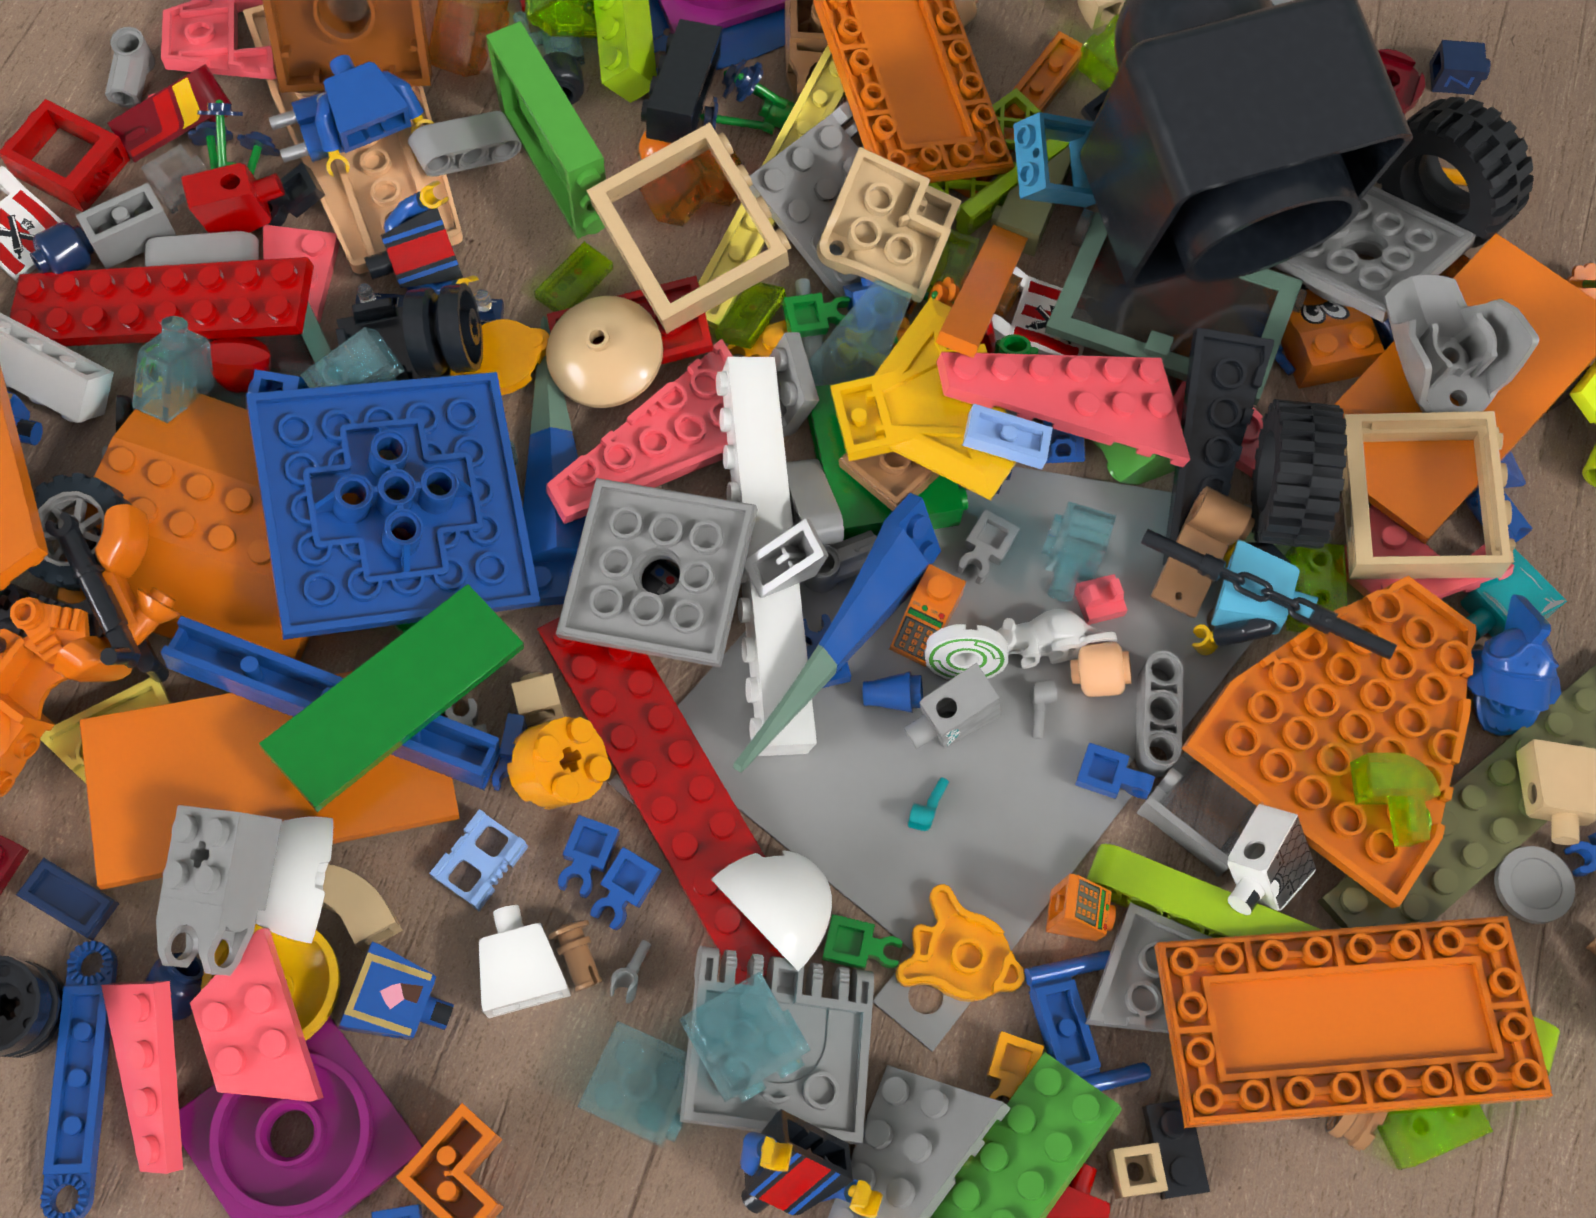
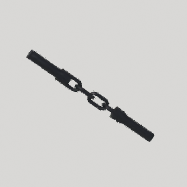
(1320, 618)

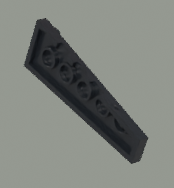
(1217, 409)

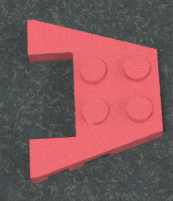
(208, 34)
(1393, 540)

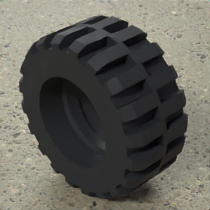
(1482, 151)

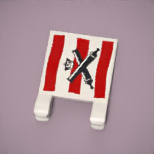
(20, 219)
(1032, 316)

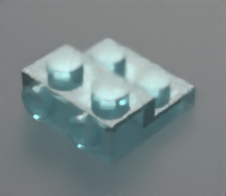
(745, 1038)
(638, 1086)

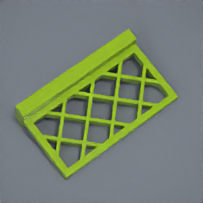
(980, 206)

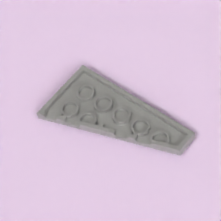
(1130, 984)
(917, 1143)

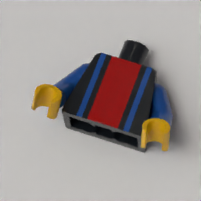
(418, 245)
(799, 1167)

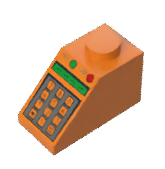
(927, 612)
(1080, 909)

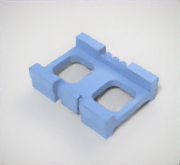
(490, 867)

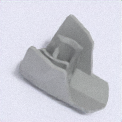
(1455, 345)

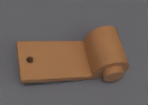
(1210, 529)

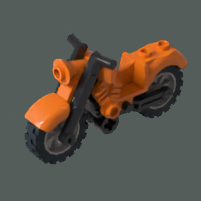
(79, 641)

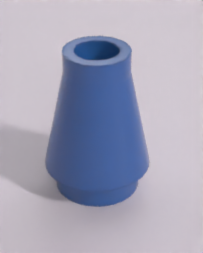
(894, 692)

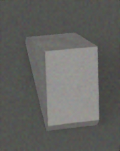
(787, 560)

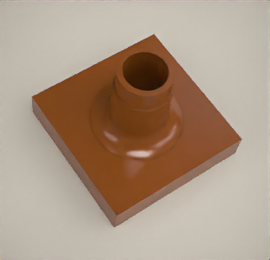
(314, 32)

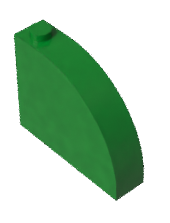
(858, 506)

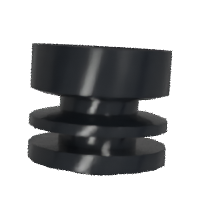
(39, 1009)

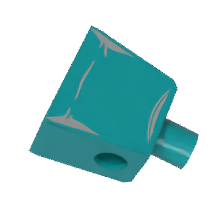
(1490, 602)

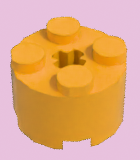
(558, 763)

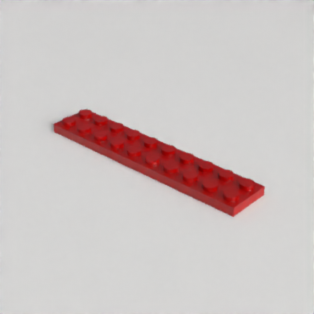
(666, 780)

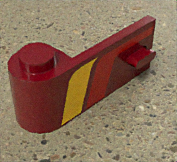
(168, 113)

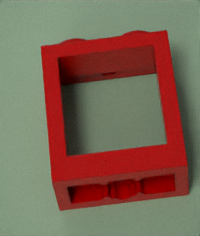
(80, 187)

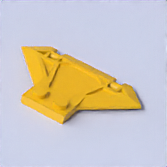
(908, 413)

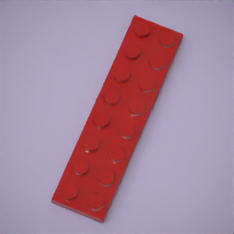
(131, 302)

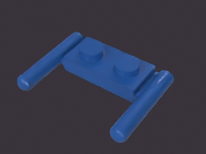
(1064, 1020)

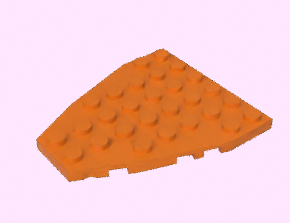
(1321, 701)

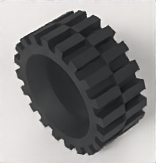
(1298, 473)

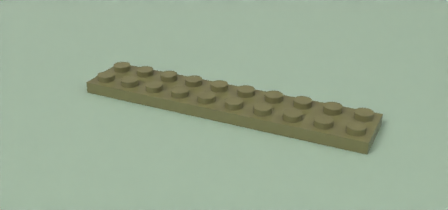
(1480, 821)

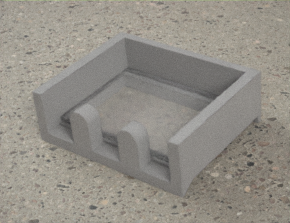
(1199, 812)

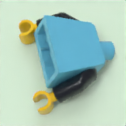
(1242, 618)

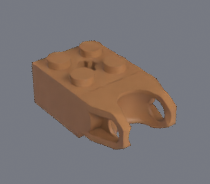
(803, 43)

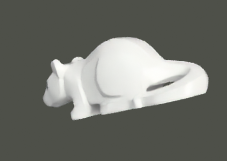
(1052, 634)

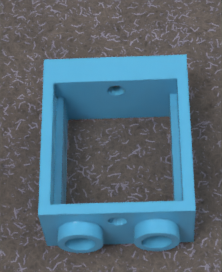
(1032, 159)

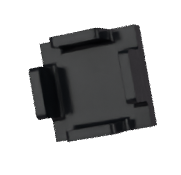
(388, 321)

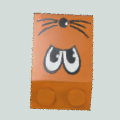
(1329, 342)

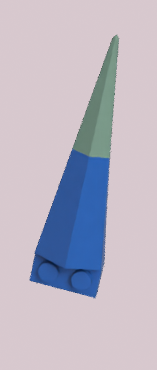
(549, 453)
(884, 582)

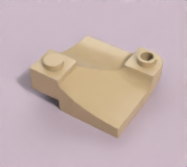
(888, 225)

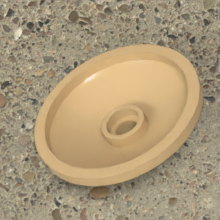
(612, 370)

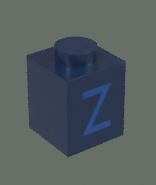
(1458, 67)

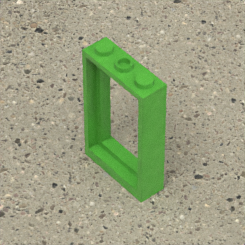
(547, 126)

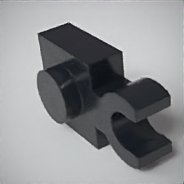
(301, 193)

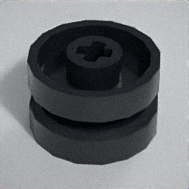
(442, 330)

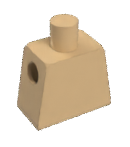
(1559, 786)

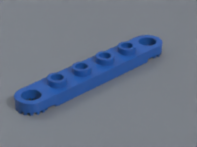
(78, 1083)

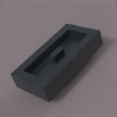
(1178, 1150)

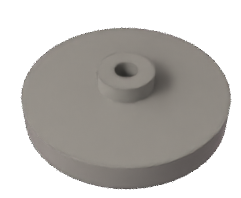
(1534, 885)

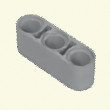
(464, 143)
(201, 248)
(814, 500)
(1167, 697)

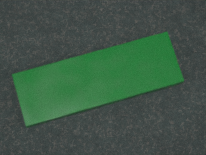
(391, 697)

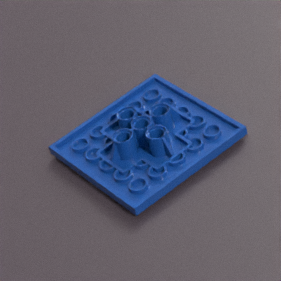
(338, 560)

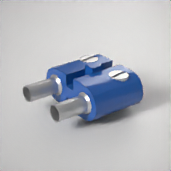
(304, 114)

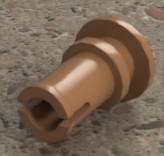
(577, 953)

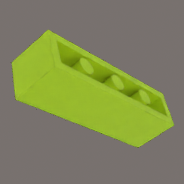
(625, 46)

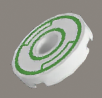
(956, 649)

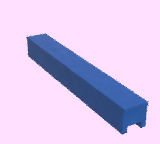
(293, 685)

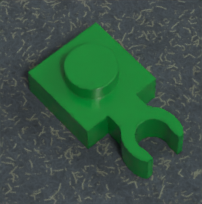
(811, 315)
(852, 943)

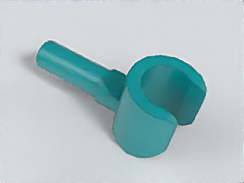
(922, 816)

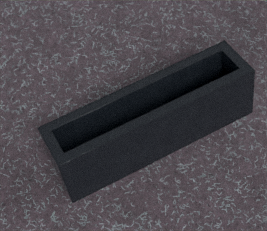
(682, 81)

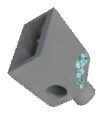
(967, 697)

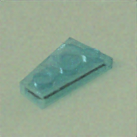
(862, 337)

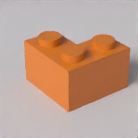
(444, 1167)

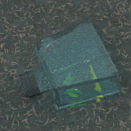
(172, 370)

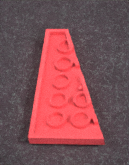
(1081, 395)
(656, 444)

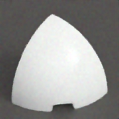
(298, 878)
(783, 899)

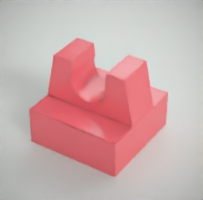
(1101, 599)

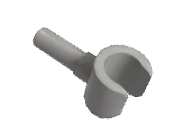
(1041, 694)
(628, 976)

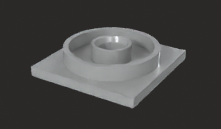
(1400, 239)
(628, 531)

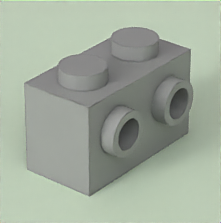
(124, 225)

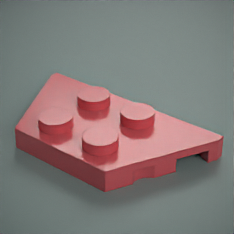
(254, 1029)

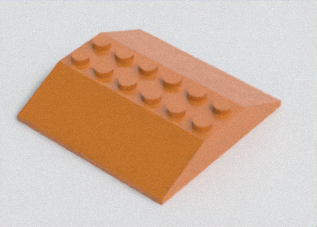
(203, 520)

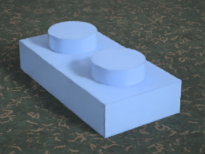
(1007, 436)

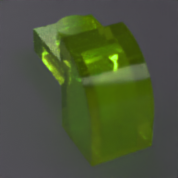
(1401, 784)

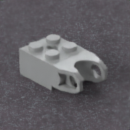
(214, 884)

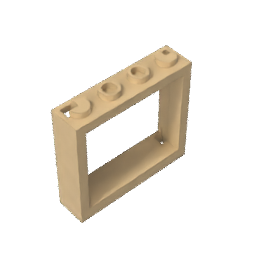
(721, 288)
(1491, 479)

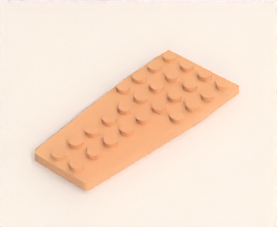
(377, 177)

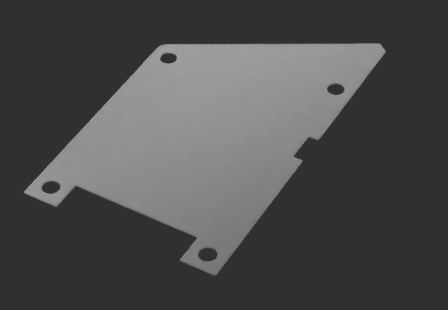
(1011, 803)

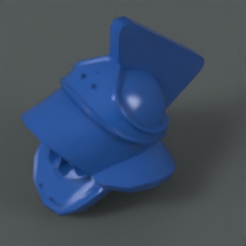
(1515, 672)

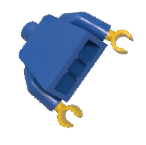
(363, 107)

